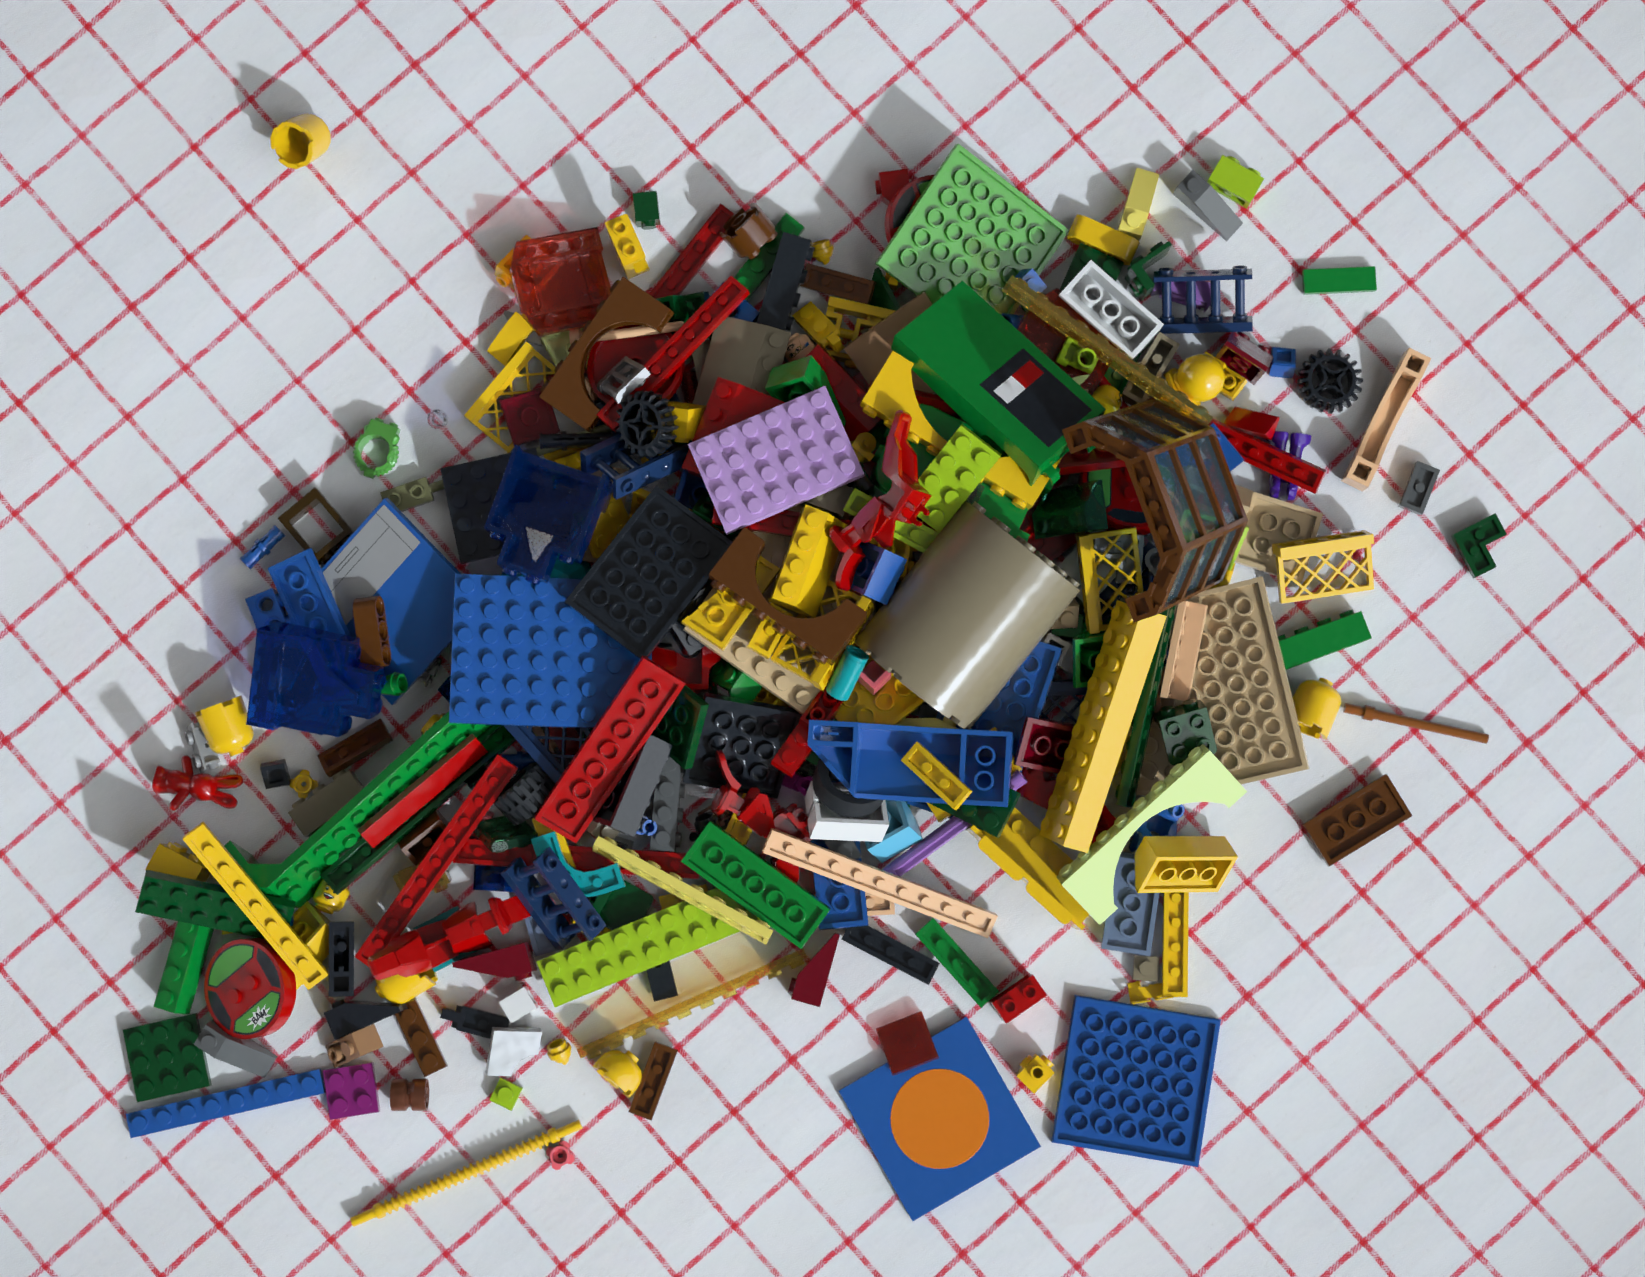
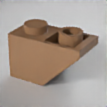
(354, 1045)

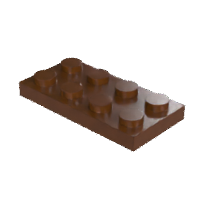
(1357, 820)

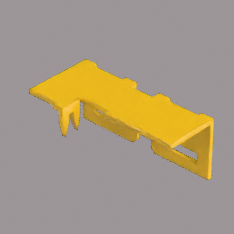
(1139, 993)

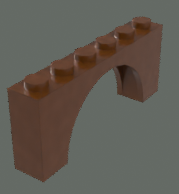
(623, 307)
(821, 635)

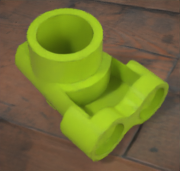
(1071, 354)

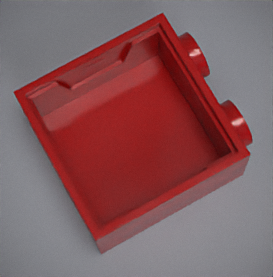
(1018, 998)

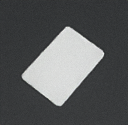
(631, 1045)

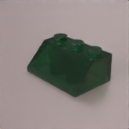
(1071, 511)

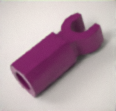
(797, 783)

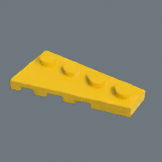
(720, 617)

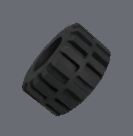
(524, 794)

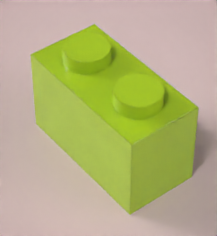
(1235, 181)

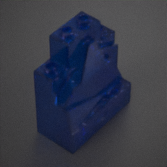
(544, 514)
(311, 681)

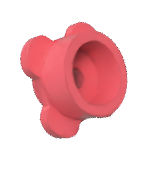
(558, 1162)

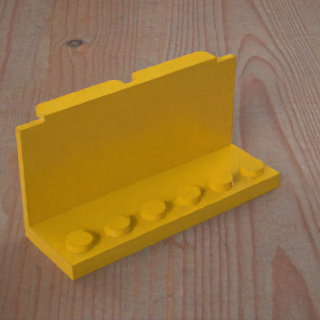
(1034, 861)

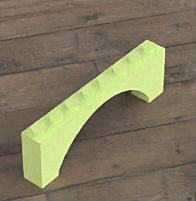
(1194, 780)

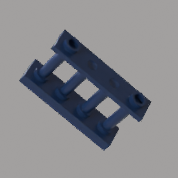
(1215, 321)
(612, 450)
(540, 905)

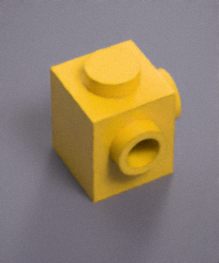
(1035, 1071)

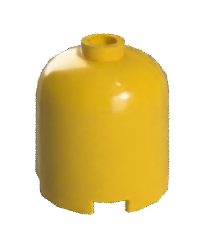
(300, 140)
(1316, 707)
(226, 726)
(402, 989)

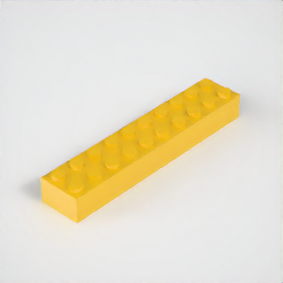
(1101, 728)

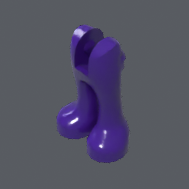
(1297, 443)

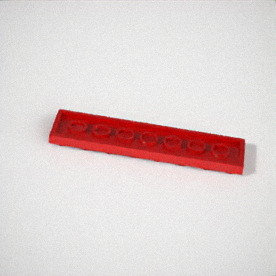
(609, 749)

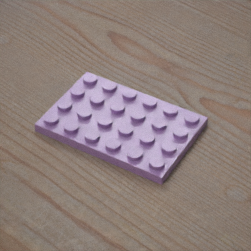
(776, 460)

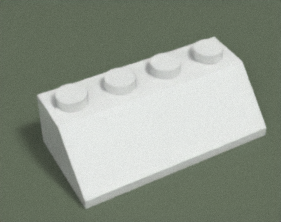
(1111, 310)

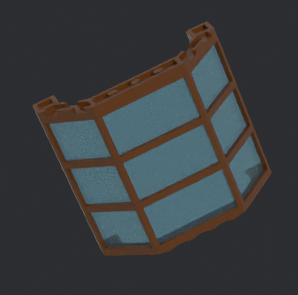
(1182, 493)

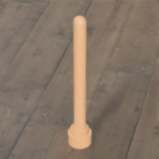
(628, 332)

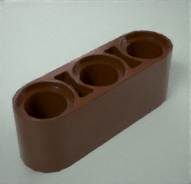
(372, 630)

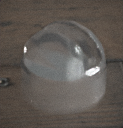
(434, 422)

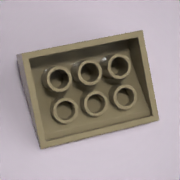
(741, 354)

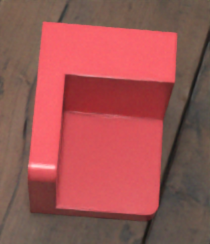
(874, 677)

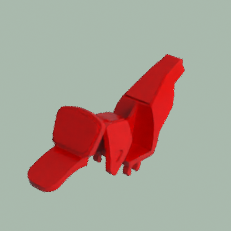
(879, 515)
(692, 670)
(756, 814)
(443, 940)

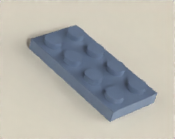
(1133, 923)

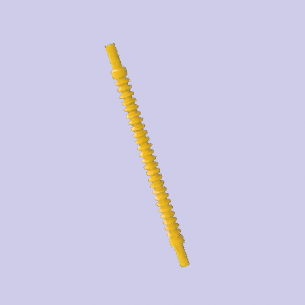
(379, 1210)

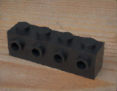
(784, 282)

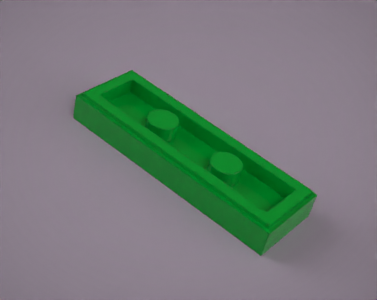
(1339, 280)

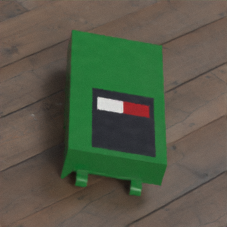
(996, 379)

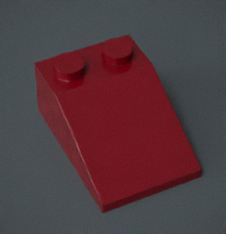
(1245, 357)
(1043, 744)
(508, 962)
(812, 979)

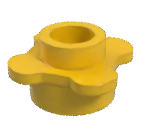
(296, 783)

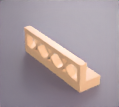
(1183, 650)

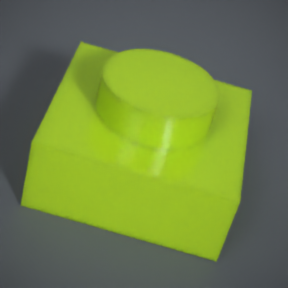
(506, 1093)

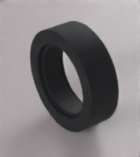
(836, 799)

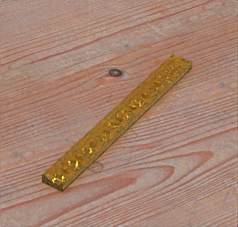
(1114, 358)
(683, 1010)

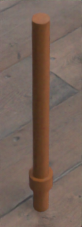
(1369, 713)

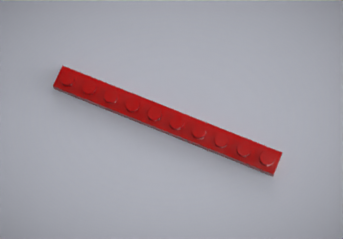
(439, 857)
(585, 859)

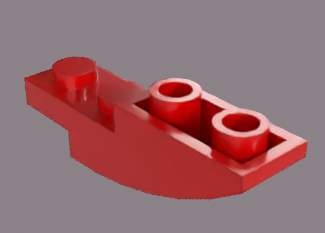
(796, 747)

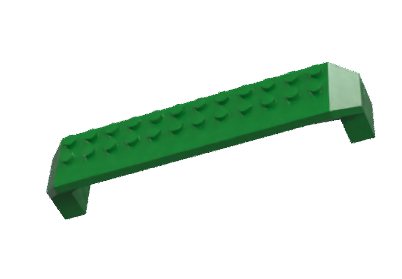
(301, 871)

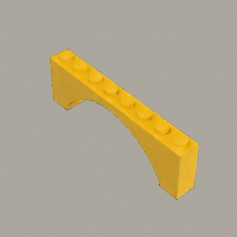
(895, 391)

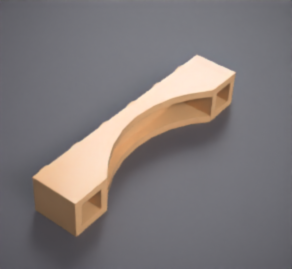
(1385, 418)

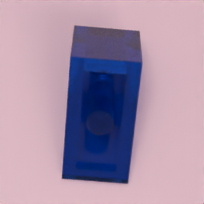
(490, 879)

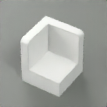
(518, 1004)

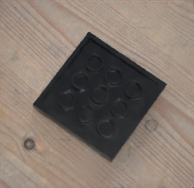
(470, 495)
(749, 737)

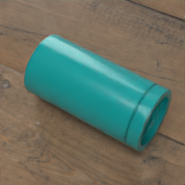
(847, 673)

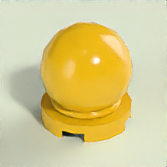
(1198, 377)

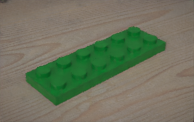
(756, 884)

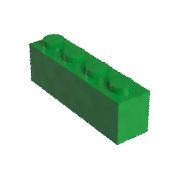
(1324, 639)
(183, 968)

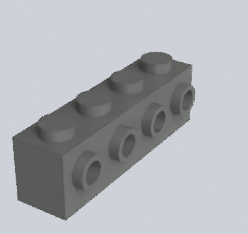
(666, 808)

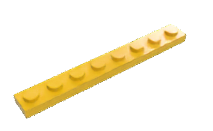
(255, 905)

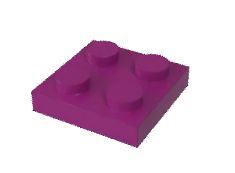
(351, 1090)

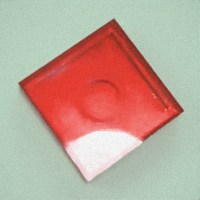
(907, 1043)

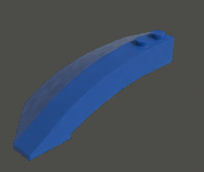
(870, 763)

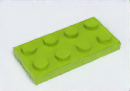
(955, 475)

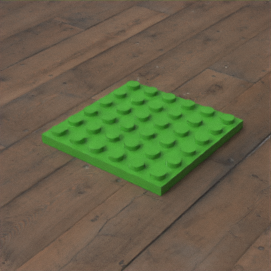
(972, 231)

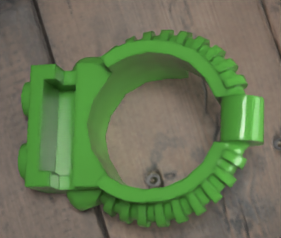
(378, 430)

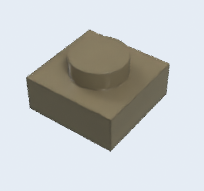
(1145, 968)

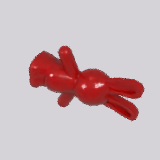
(199, 786)

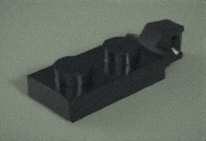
(474, 1020)

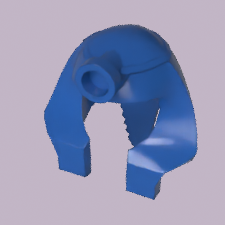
(1162, 823)

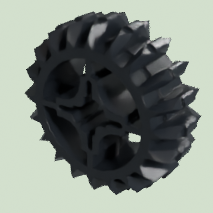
(1334, 388)
(640, 435)

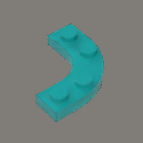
(590, 882)

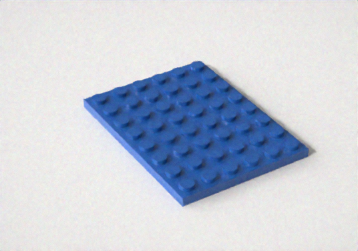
(529, 656)

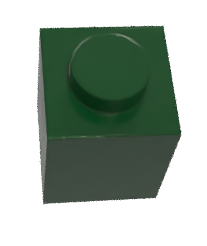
(646, 210)

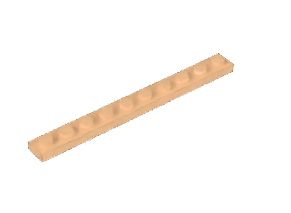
(879, 882)

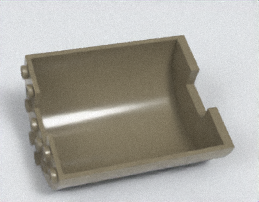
(967, 615)

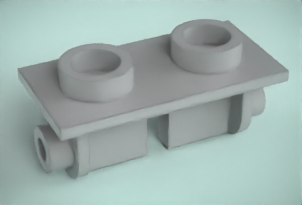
(202, 756)

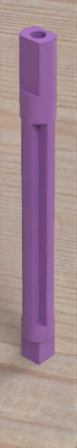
(938, 837)

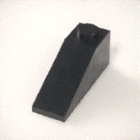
(341, 958)
(356, 1015)

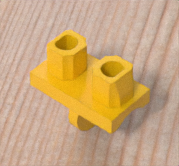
(863, 446)

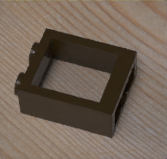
(300, 509)

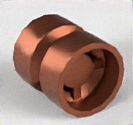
(409, 1094)

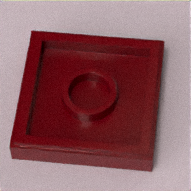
(528, 417)

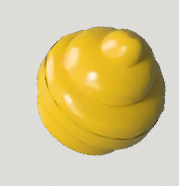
(823, 250)
(559, 1051)

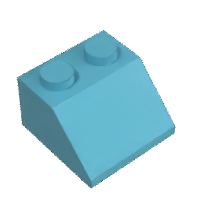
(900, 835)

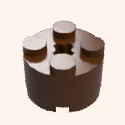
(748, 231)

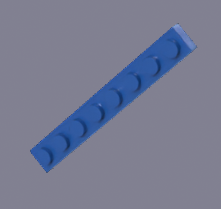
(225, 1103)

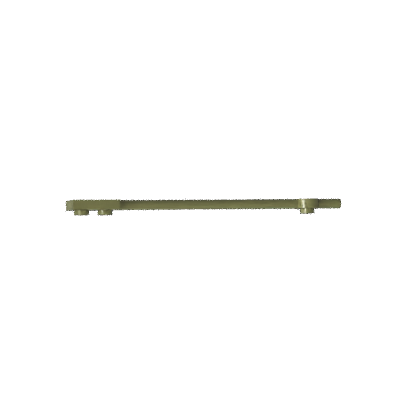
(420, 491)

